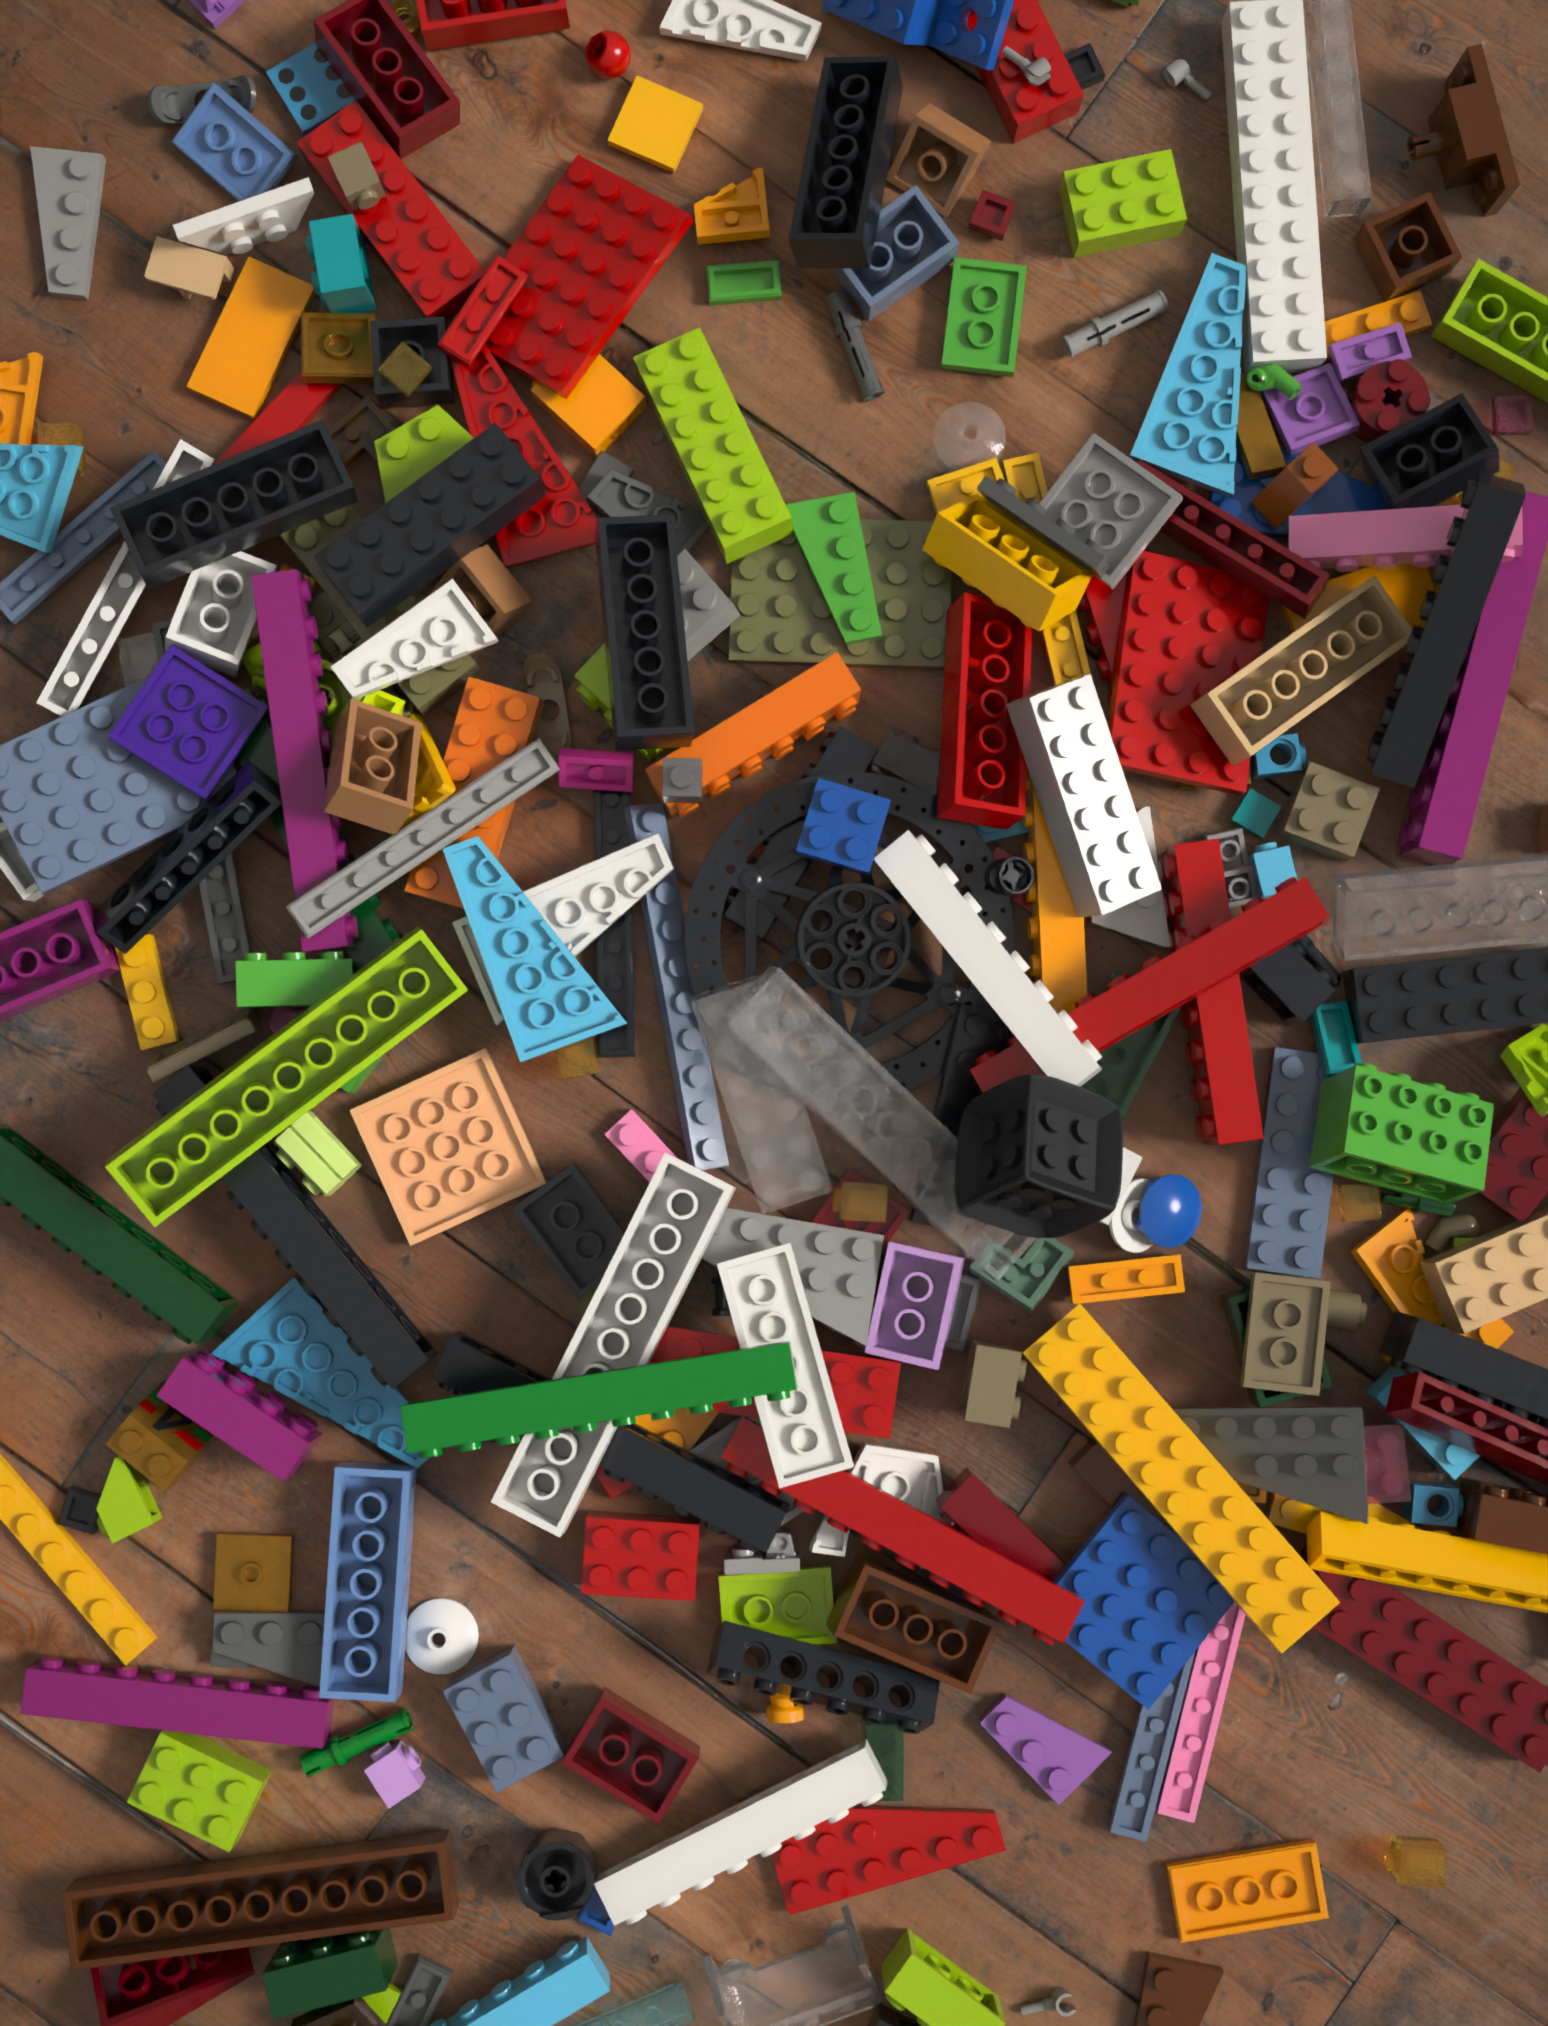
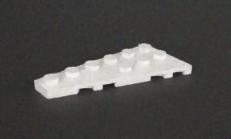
(582, 903)

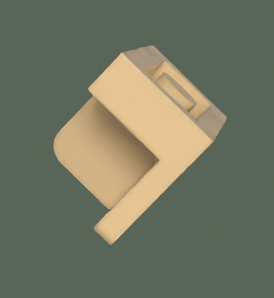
(188, 268)

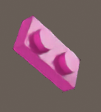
(596, 770)

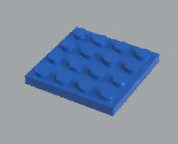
(1143, 1601)

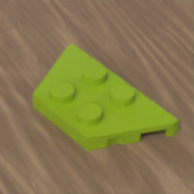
(1529, 1065)

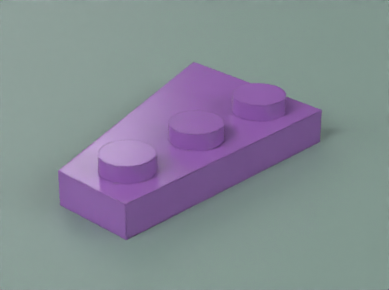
(1044, 1748)

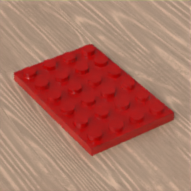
(587, 266)
(1178, 640)

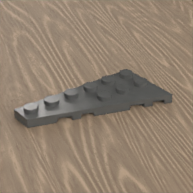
(1291, 1452)

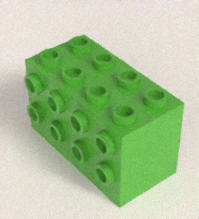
(1402, 1134)

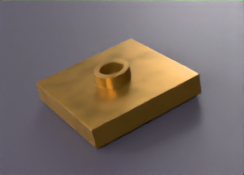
(336, 348)
(253, 1572)

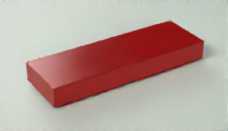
(482, 311)

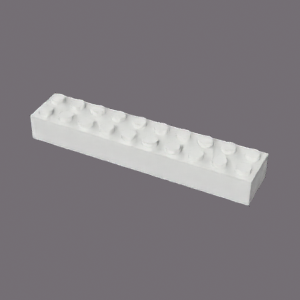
(1274, 184)
(619, 1332)

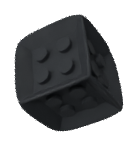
(1039, 1157)

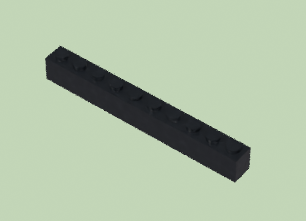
(635, 1454)

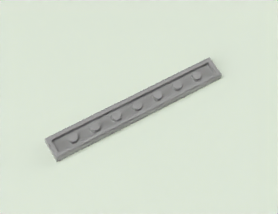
(422, 838)

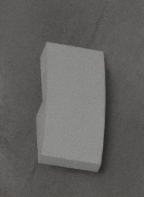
(1237, 870)

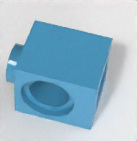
(1263, 767)
(1446, 1515)

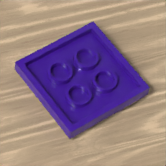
(188, 722)

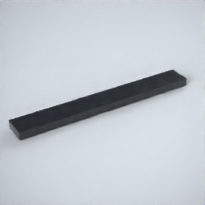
(616, 943)

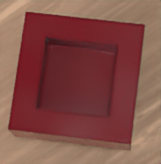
(992, 215)

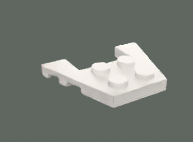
(898, 1471)

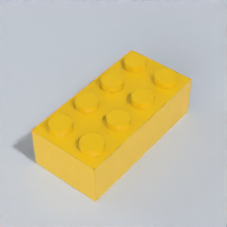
(1007, 562)

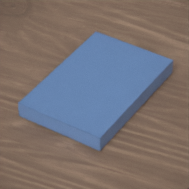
(233, 146)

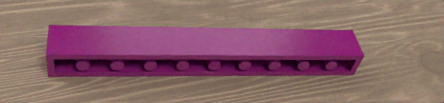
(301, 741)

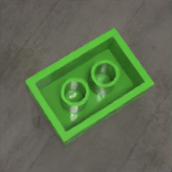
(288, 980)

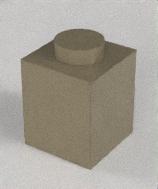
(357, 177)

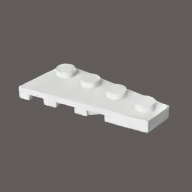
(419, 640)

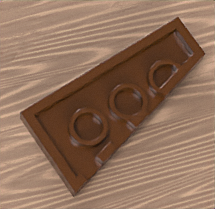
(1175, 1991)

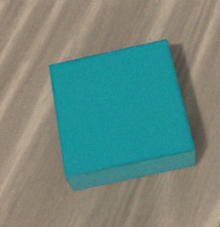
(1255, 813)

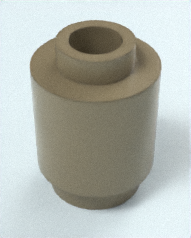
(1345, 1310)

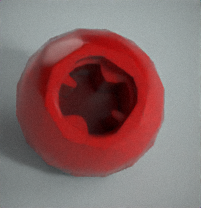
(608, 54)

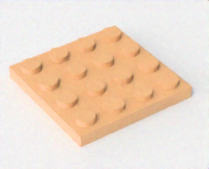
(448, 1146)

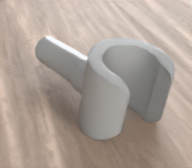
(1180, 71)
(1035, 72)
(1051, 2004)

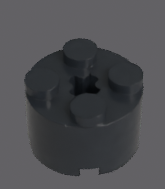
(541, 1889)

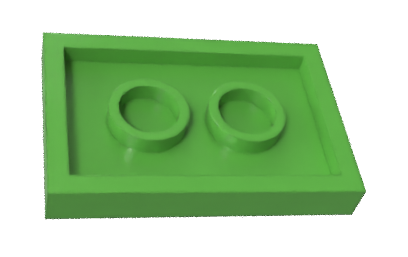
(983, 317)

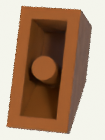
(1294, 486)

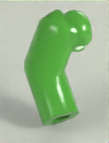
(1273, 377)

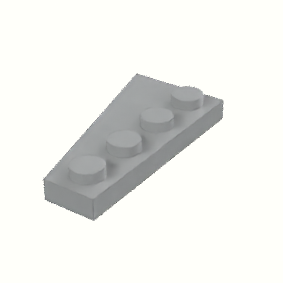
(68, 210)

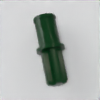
(1416, 1204)

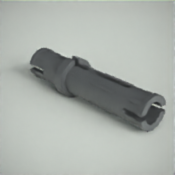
(849, 331)

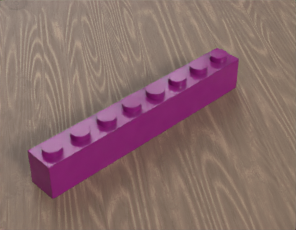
(177, 1702)

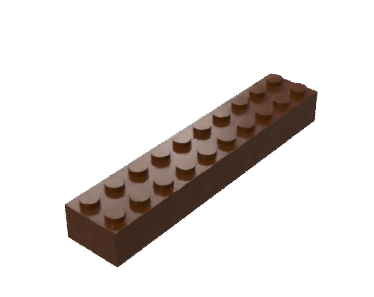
(260, 1899)

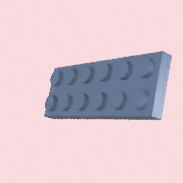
(1288, 1196)

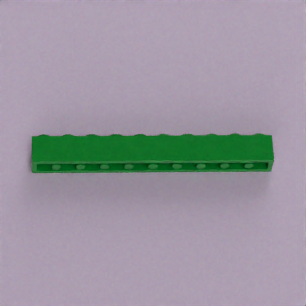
(598, 1398)

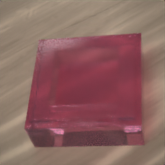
(1512, 415)

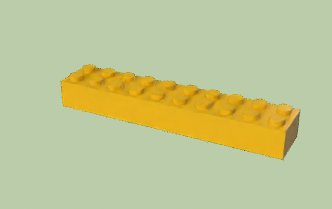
(1180, 1479)

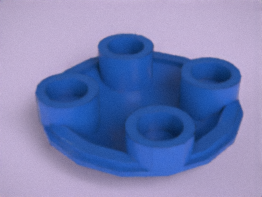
(1169, 1210)

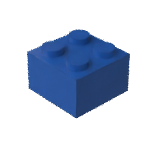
(842, 826)

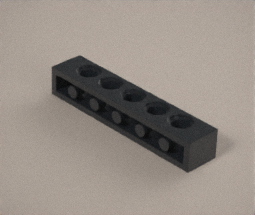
(187, 857)
(915, 1690)

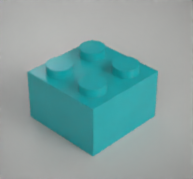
(341, 265)

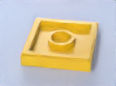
(655, 124)

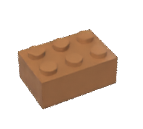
(373, 767)

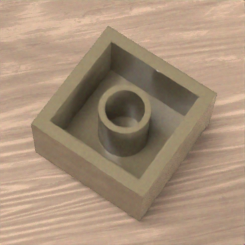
(1327, 812)
(991, 1383)

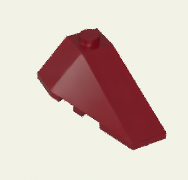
(166, 1988)

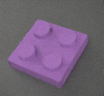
(1316, 413)

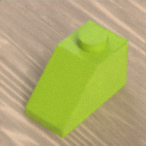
(125, 1502)

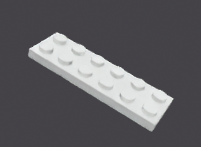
(770, 1308)

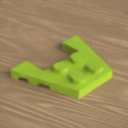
(417, 448)

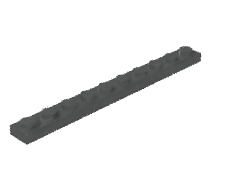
(219, 891)

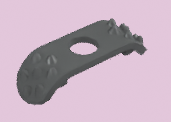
(175, 103)

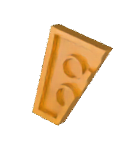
(1392, 1264)

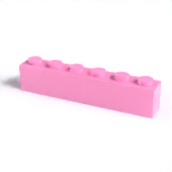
(1382, 537)

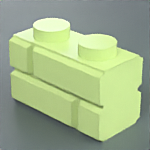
(316, 1154)

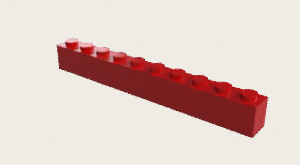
(1176, 978)
(916, 1539)

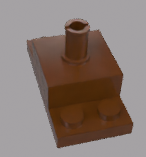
(1470, 135)

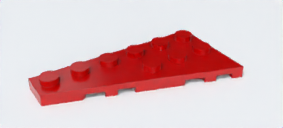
(562, 518)
(878, 1849)

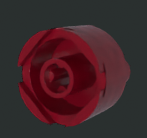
(1391, 383)

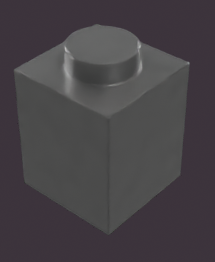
(682, 780)

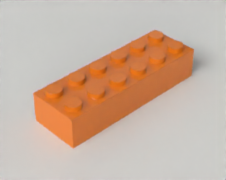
(766, 729)
(487, 731)

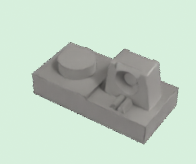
(778, 1558)

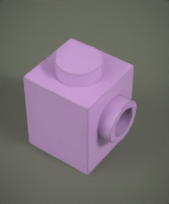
(394, 1772)

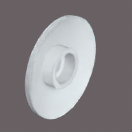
(1123, 1222)
(452, 1621)

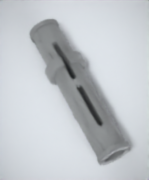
(1101, 330)

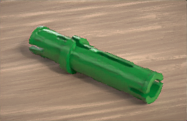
(343, 1748)

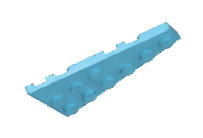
(1197, 400)
(35, 491)
(534, 975)

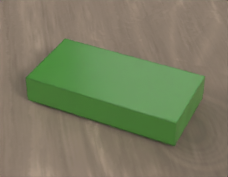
(743, 282)

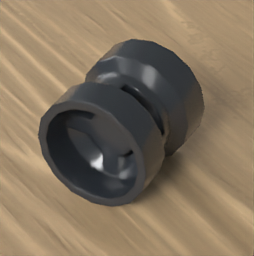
(1017, 874)

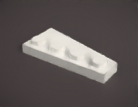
(743, 25)

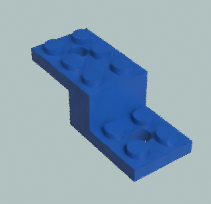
(934, 24)

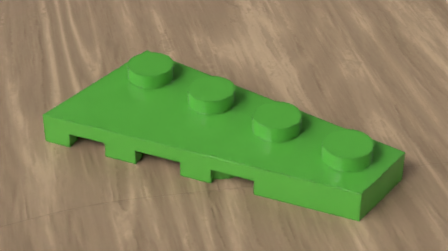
(835, 550)

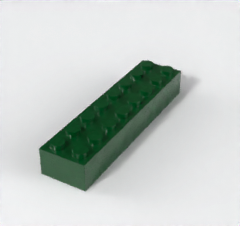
(110, 1241)

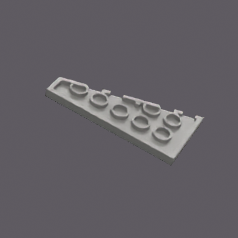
(833, 1263)

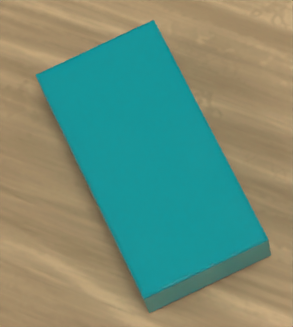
(1335, 1038)

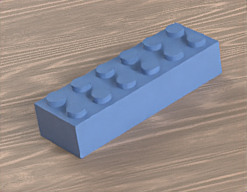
(368, 1581)

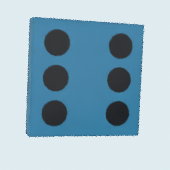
(309, 88)

